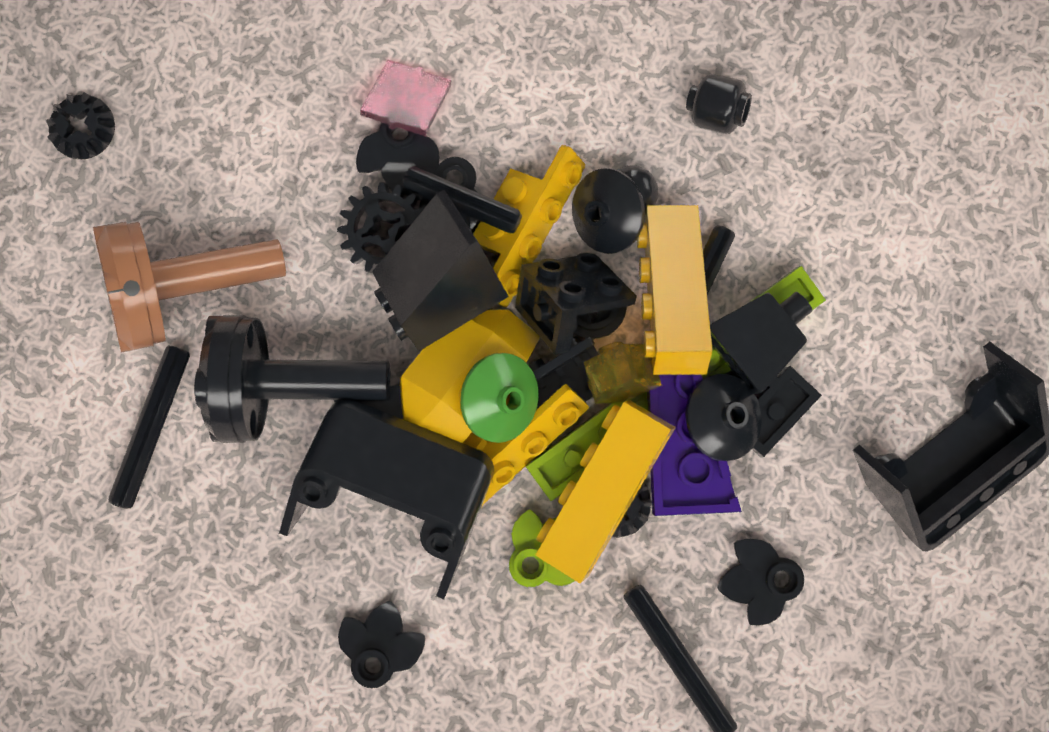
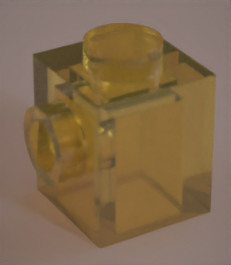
(620, 373)

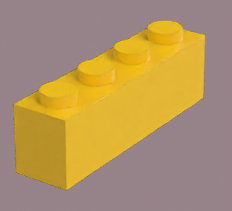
(675, 291)
(604, 490)

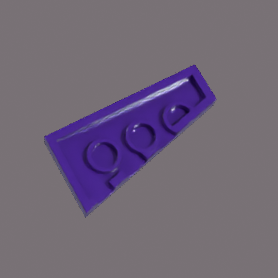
(684, 477)

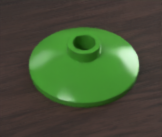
(486, 393)

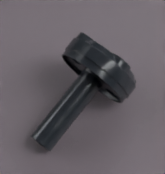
(239, 379)

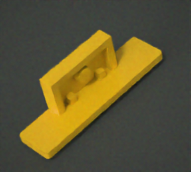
(540, 208)
(547, 424)

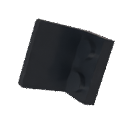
(560, 289)

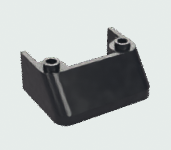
(970, 460)
(399, 468)

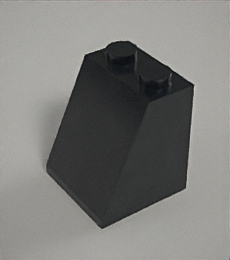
(436, 276)

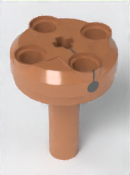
(138, 285)

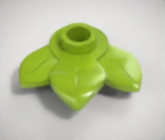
(525, 543)

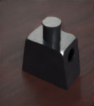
(761, 338)

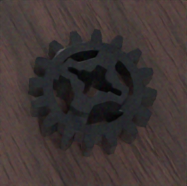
(376, 212)

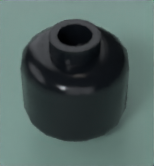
(719, 103)

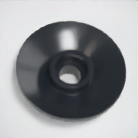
(620, 210)
(710, 419)

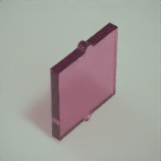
(406, 97)

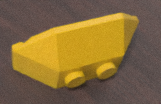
(436, 376)

